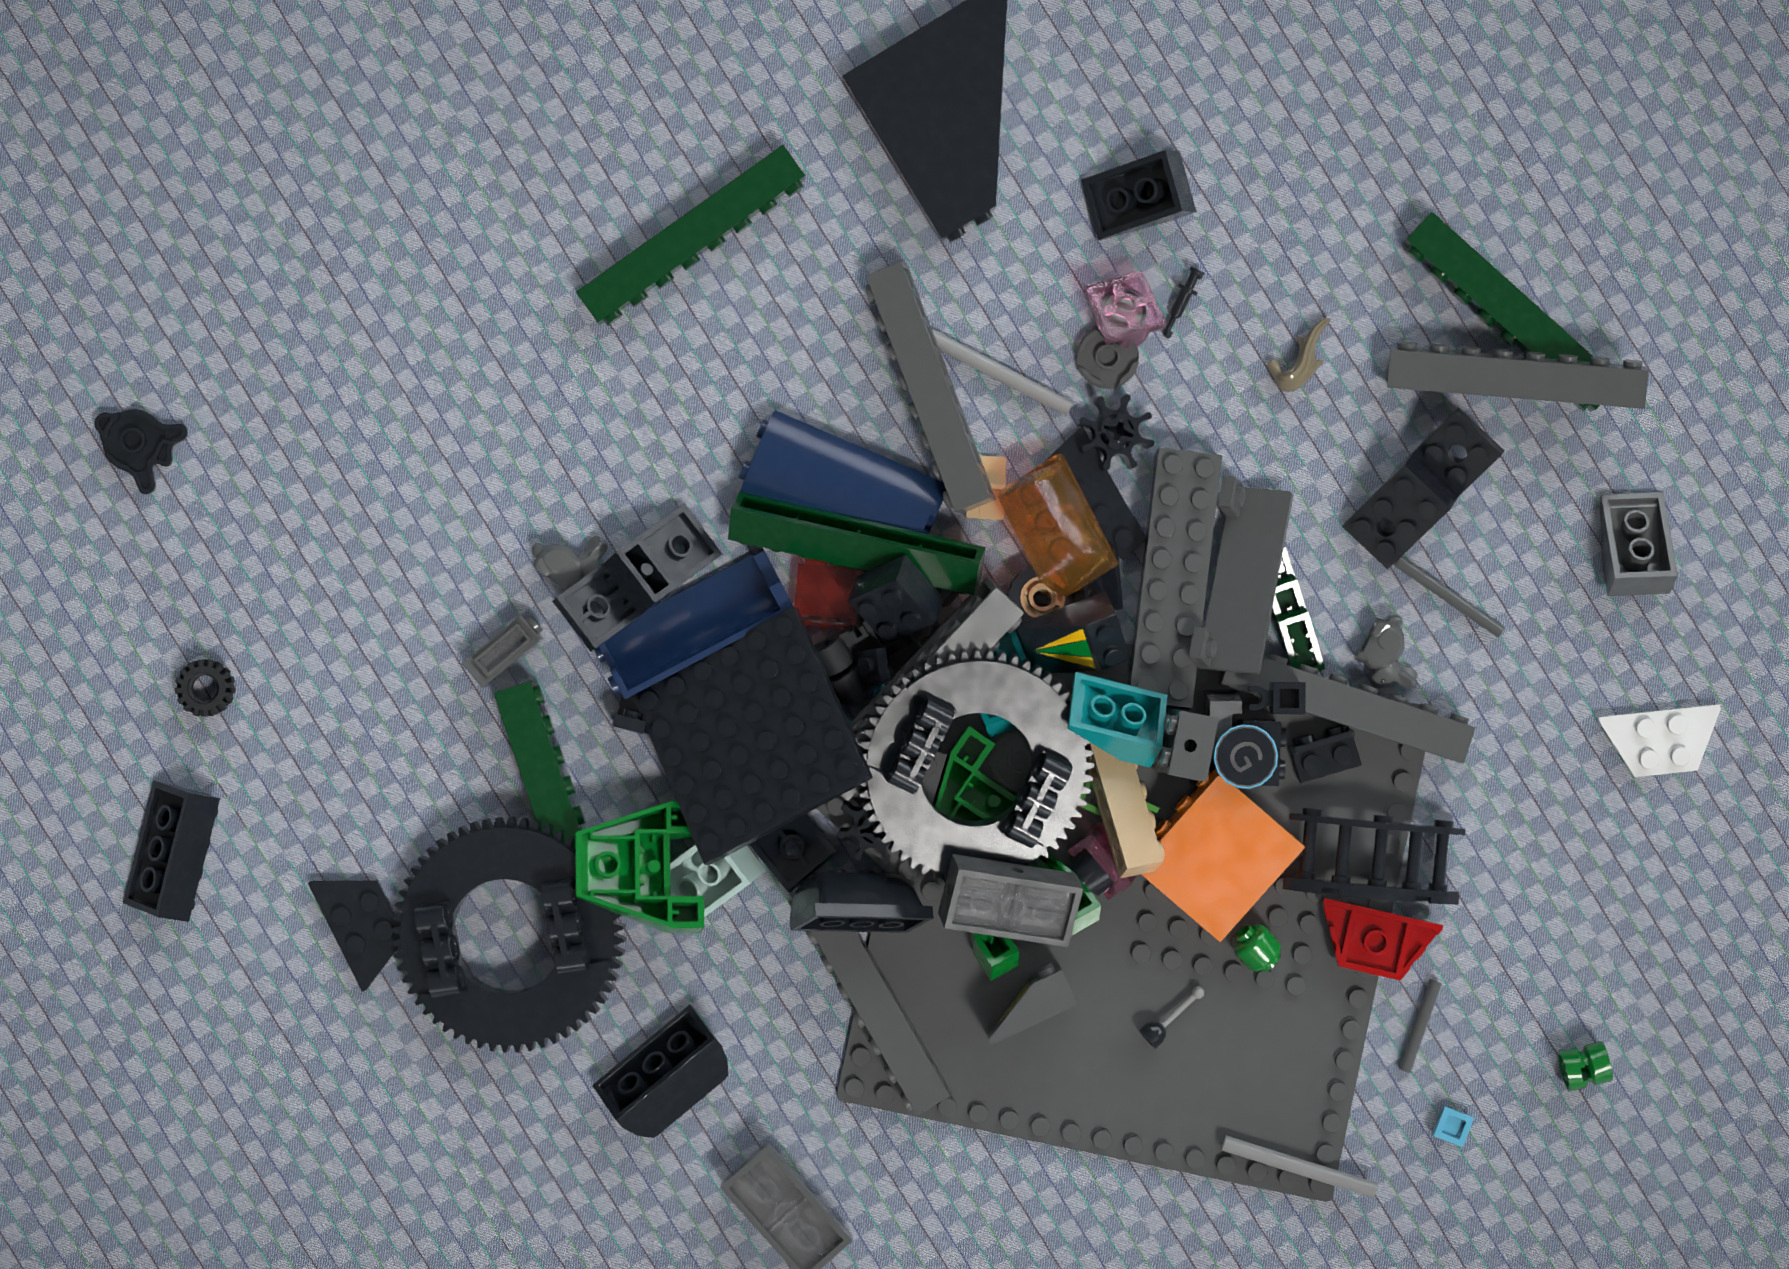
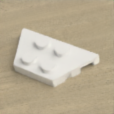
(1661, 739)

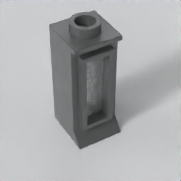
(503, 650)

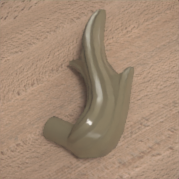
(1305, 365)

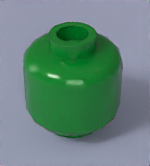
(1257, 948)

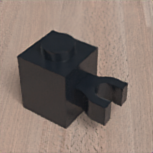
(1281, 698)

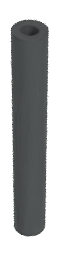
(1420, 1026)

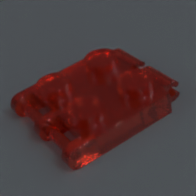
(825, 593)

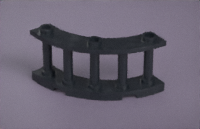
(1376, 886)

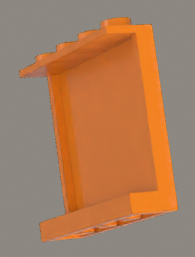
(1220, 855)

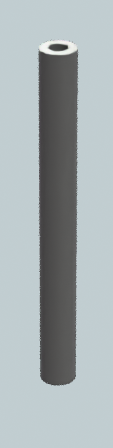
(1449, 596)

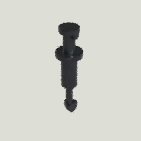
(1182, 299)

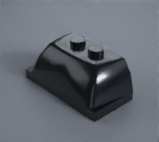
(857, 903)
(664, 1076)

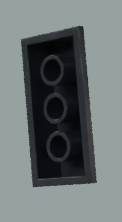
(171, 851)

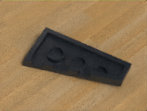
(1101, 495)

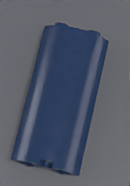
(839, 477)
(694, 624)

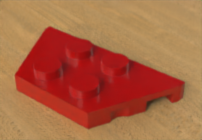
(1376, 939)

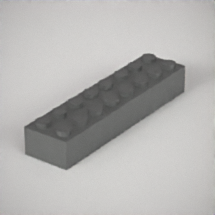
(1174, 573)
(974, 624)

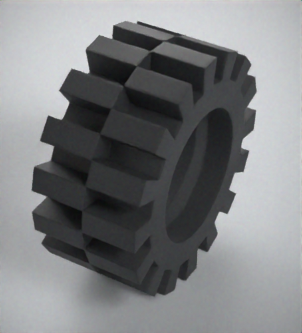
(186, 682)

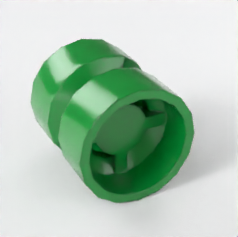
(1593, 1058)

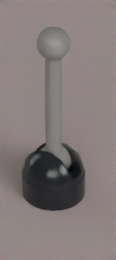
(1155, 1032)

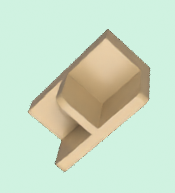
(996, 472)

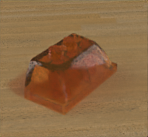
(1057, 527)

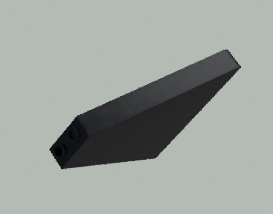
(940, 112)

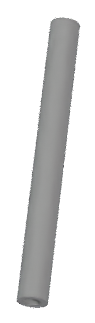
(1003, 374)
(1299, 1166)

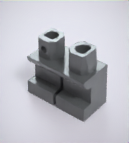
(1222, 706)

